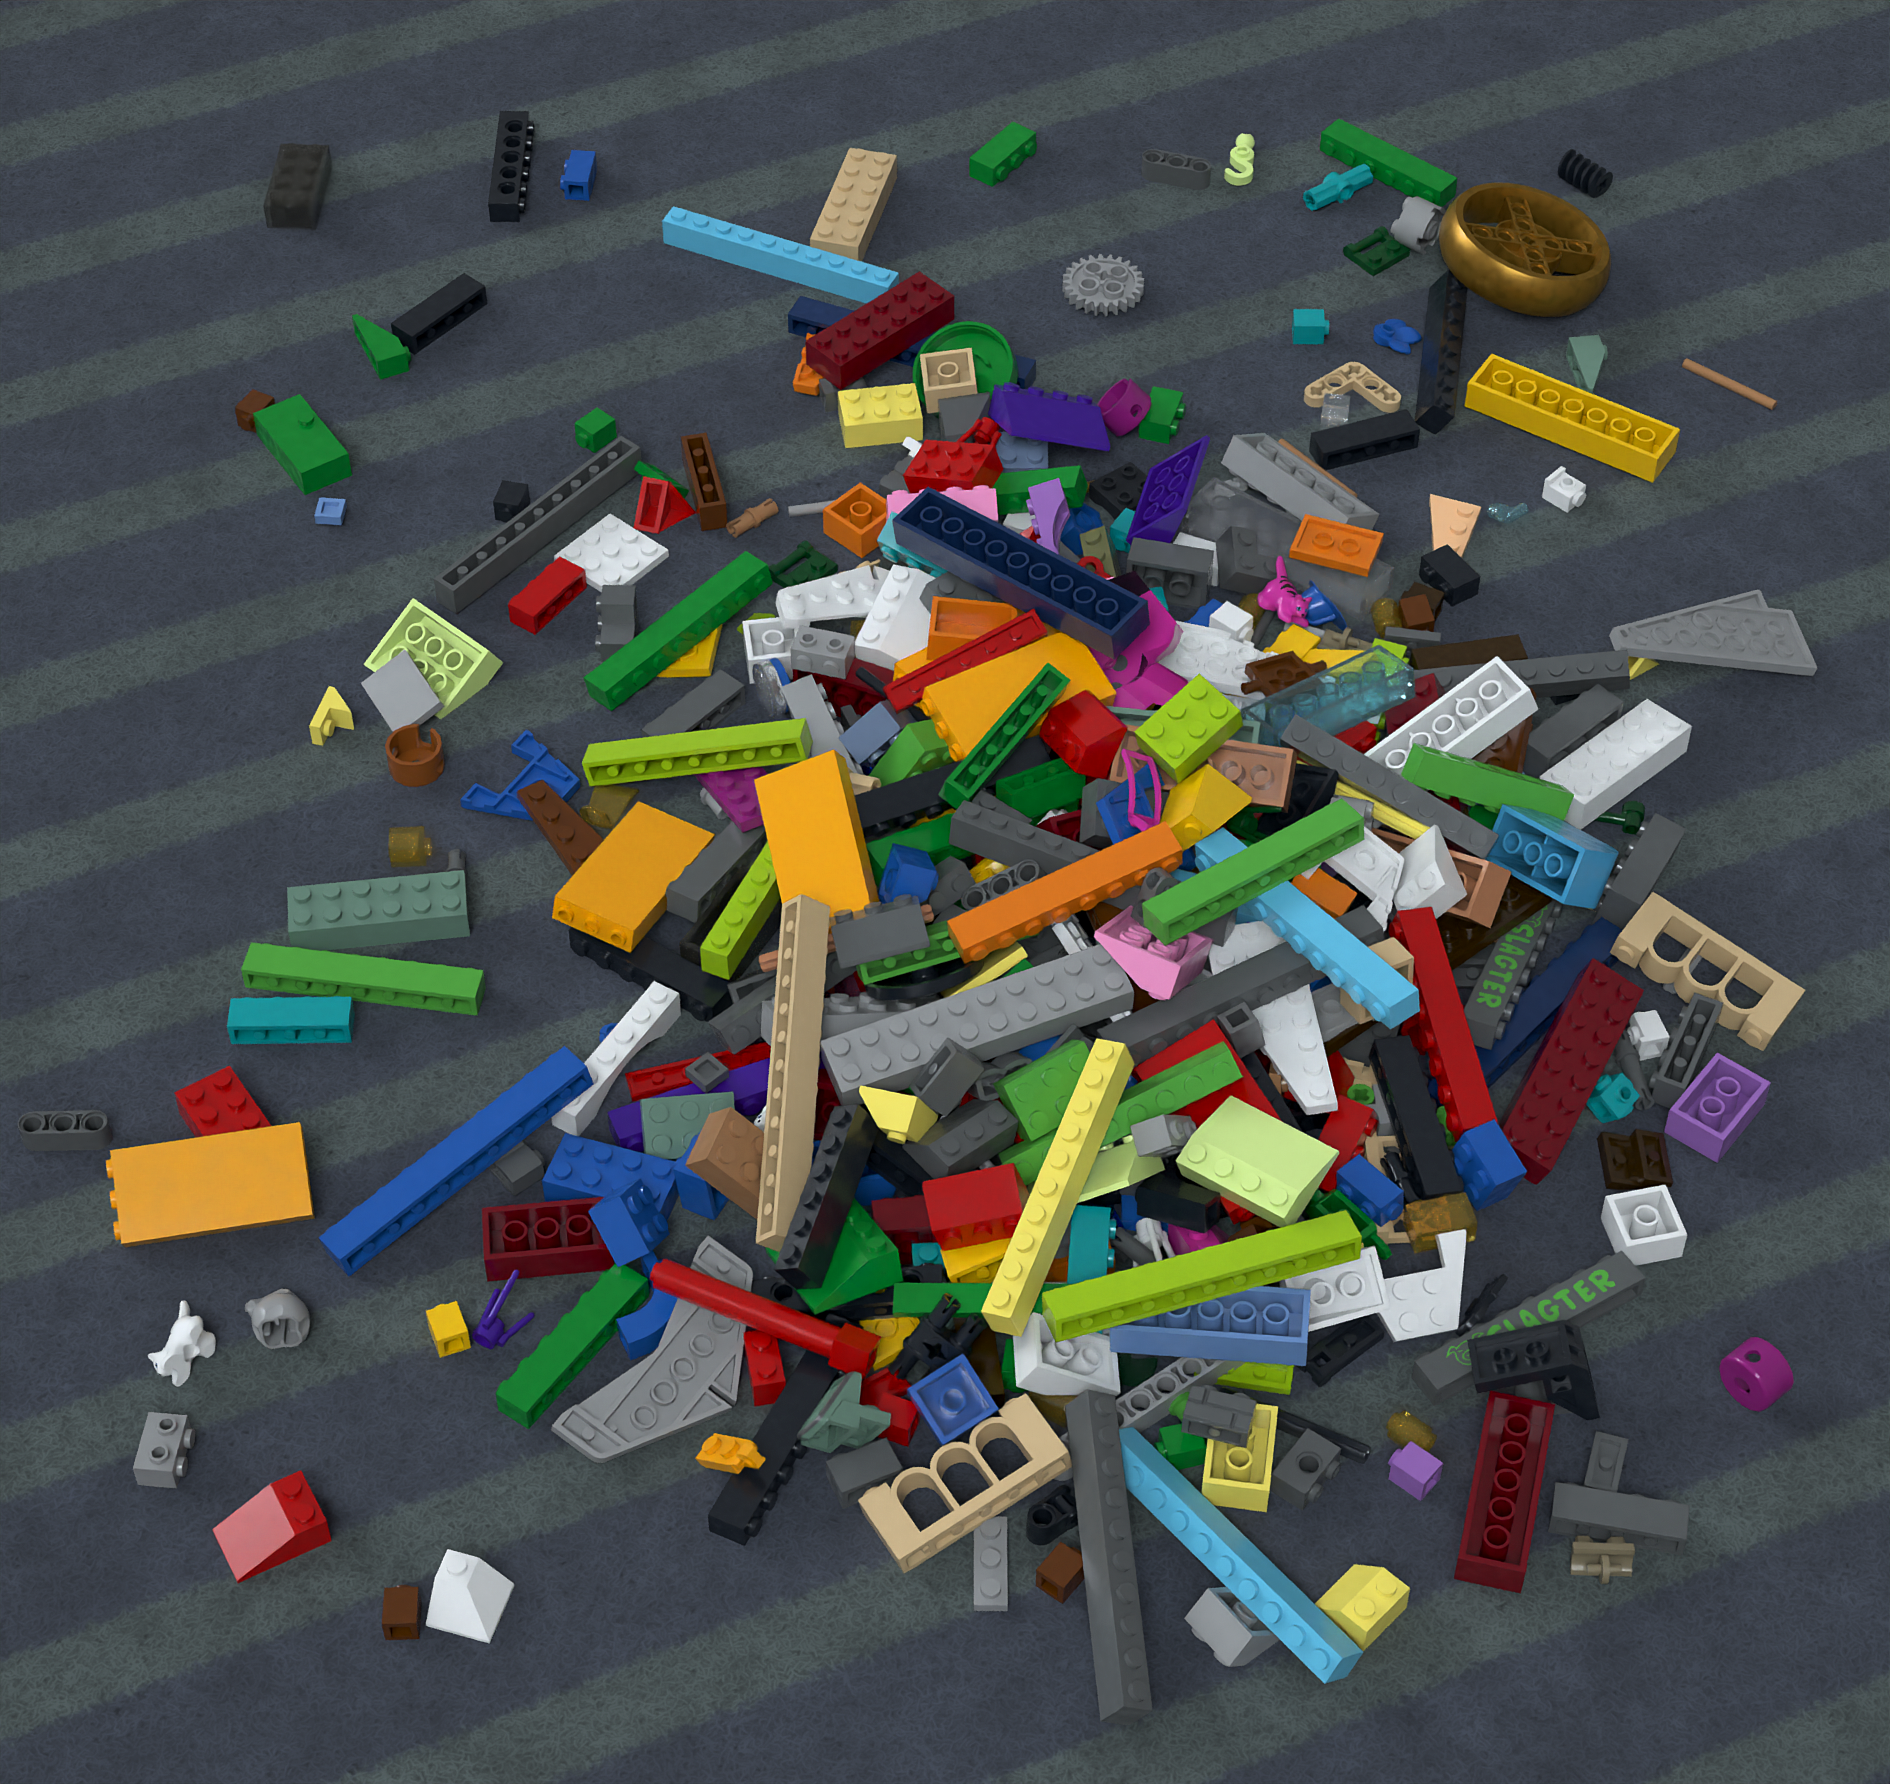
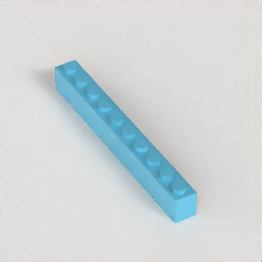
(776, 256)
(1322, 941)
(1236, 1561)

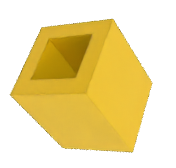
(448, 1329)

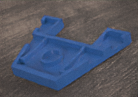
(541, 767)
(1114, 811)

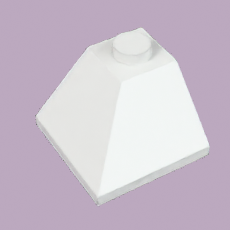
(468, 1597)

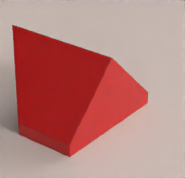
(660, 506)

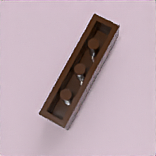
(704, 481)

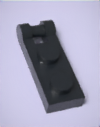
(1341, 1348)

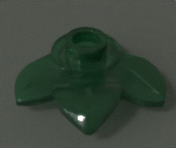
(1135, 1371)

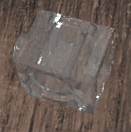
(1334, 411)

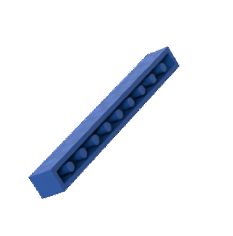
(456, 1161)

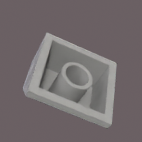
(1229, 1627)

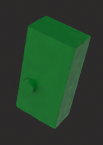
(302, 444)

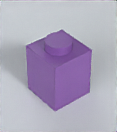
(1414, 1470)

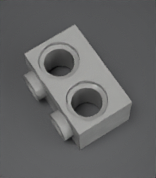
(1162, 1135)

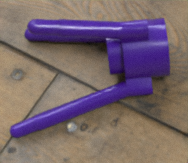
(490, 1328)

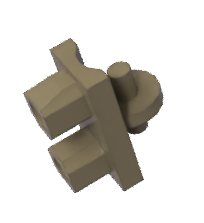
(1343, 641)
(1601, 1559)

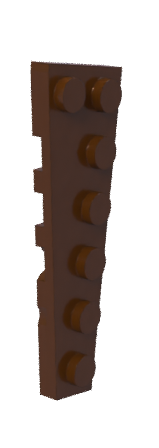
(560, 825)

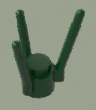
(1246, 824)

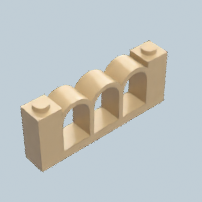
(1755, 1024)
(1017, 1422)

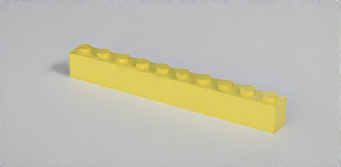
(1058, 1188)

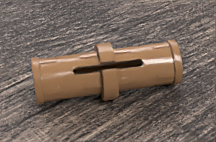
(752, 517)

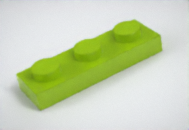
(1259, 1376)

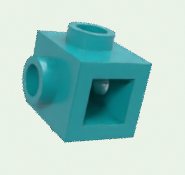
(1612, 1097)

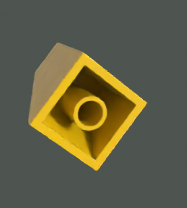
(1202, 805)

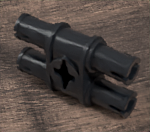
(933, 1331)

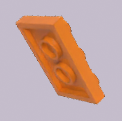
(1336, 545)

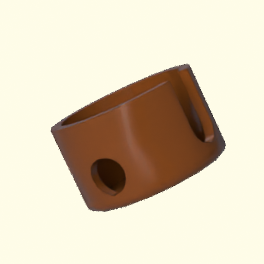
(410, 748)

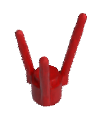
(985, 431)

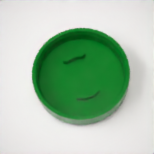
(991, 355)

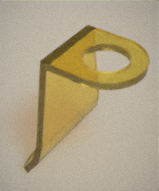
(607, 805)

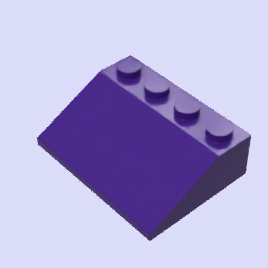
(1049, 416)
(1167, 494)

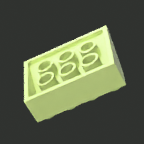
(446, 656)
(1256, 1161)
(1116, 1168)

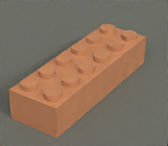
(1257, 769)
(1481, 879)

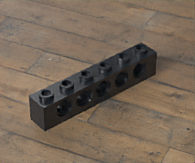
(509, 166)
(864, 1308)

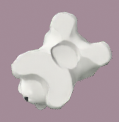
(184, 1344)

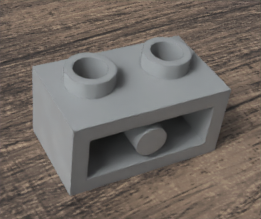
(822, 652)
(163, 1450)

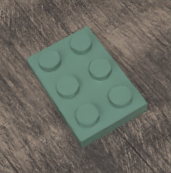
(675, 1120)

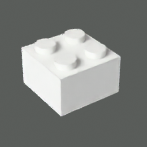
(767, 640)
(1644, 1225)

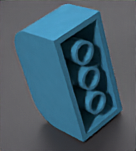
(1552, 856)

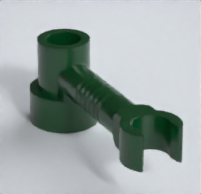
(1630, 817)

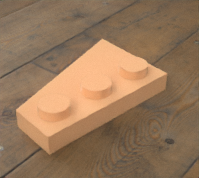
(1452, 522)

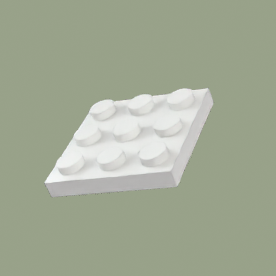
(613, 553)

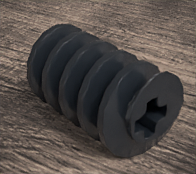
(1583, 174)

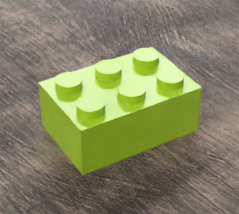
(1188, 728)

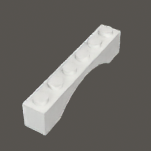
(642, 1023)

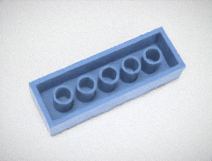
(1243, 1326)

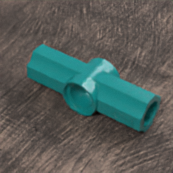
(1338, 187)

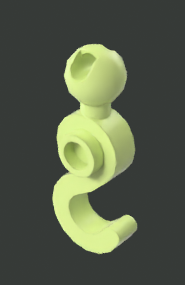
(1241, 159)

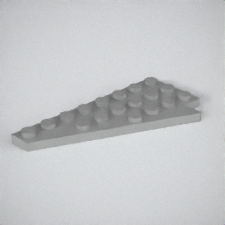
(1722, 633)

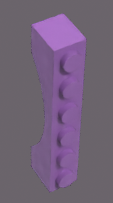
(1051, 512)

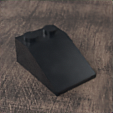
(1310, 792)

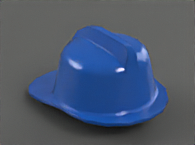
(1321, 609)

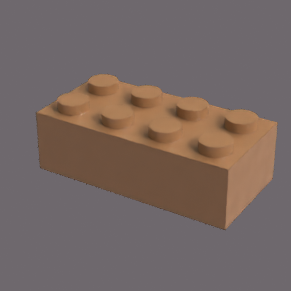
(730, 1157)

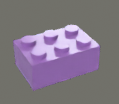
(1717, 1107)

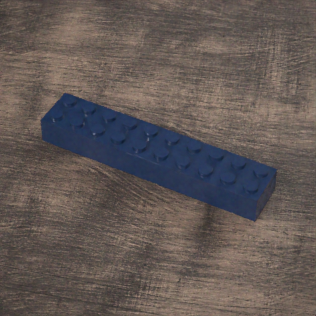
(1021, 572)

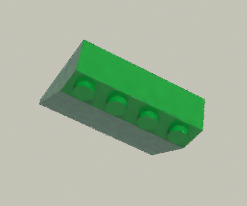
(860, 1264)

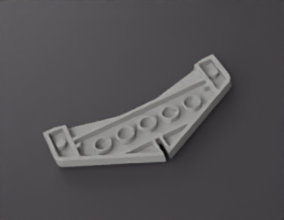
(673, 1383)

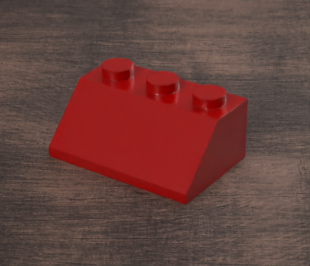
(1084, 734)
(975, 1206)

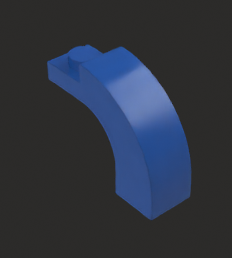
(643, 1329)

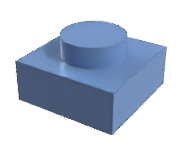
(330, 511)

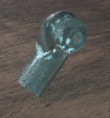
(1506, 513)

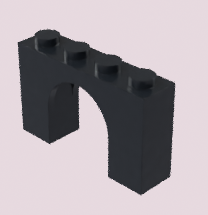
(1178, 1200)

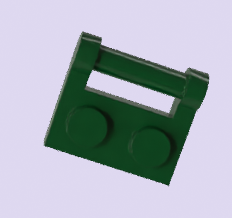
(1381, 256)
(814, 568)

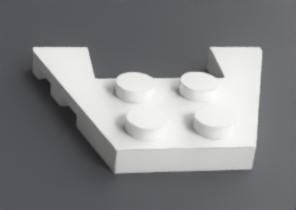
(1372, 869)
(1428, 1299)

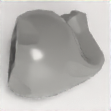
(279, 1319)

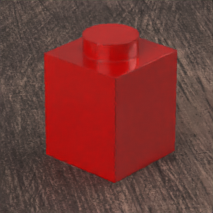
(903, 1419)

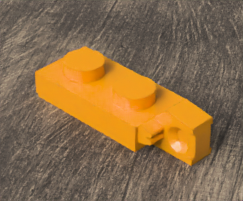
(729, 1454)

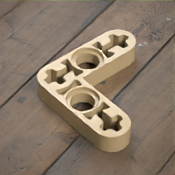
(1357, 380)

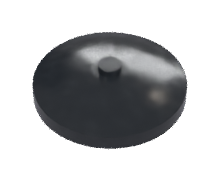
(924, 981)

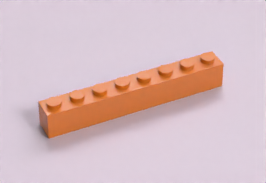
(1063, 893)

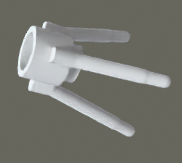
(1151, 1235)

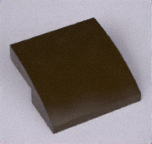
(1634, 1160)

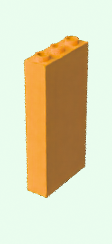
(974, 700)
(817, 834)
(625, 879)
(210, 1184)

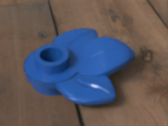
(1396, 335)

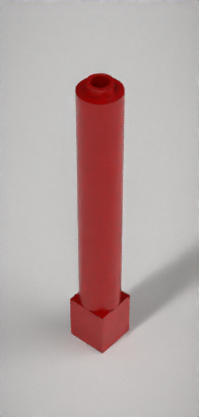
(846, 1347)

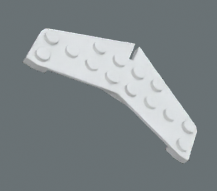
(830, 597)

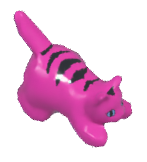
(1282, 597)

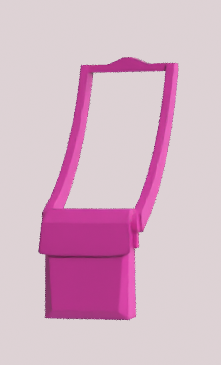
(1137, 820)

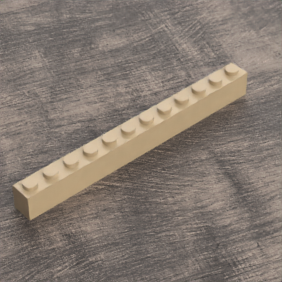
(793, 1066)

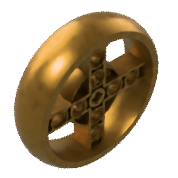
(1519, 255)

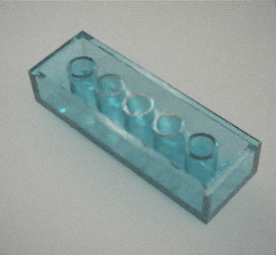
(1337, 695)

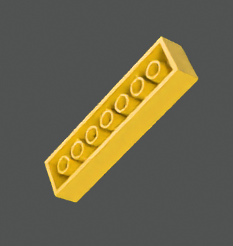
(1572, 417)

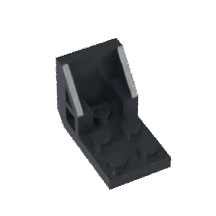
(1538, 1355)

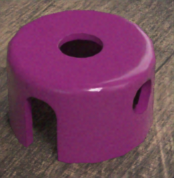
(1128, 400)
(1765, 1379)

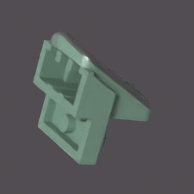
(842, 1419)

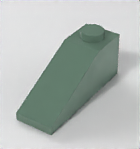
(1586, 360)

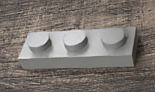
(991, 1565)

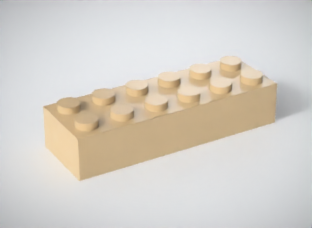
(855, 203)

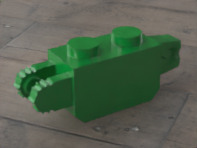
(1334, 1202)

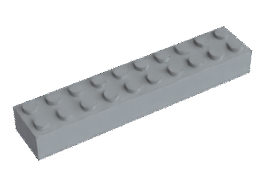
(981, 1019)

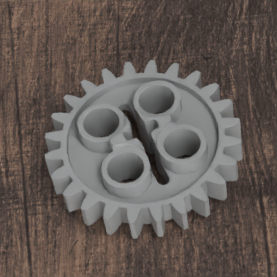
(1103, 285)

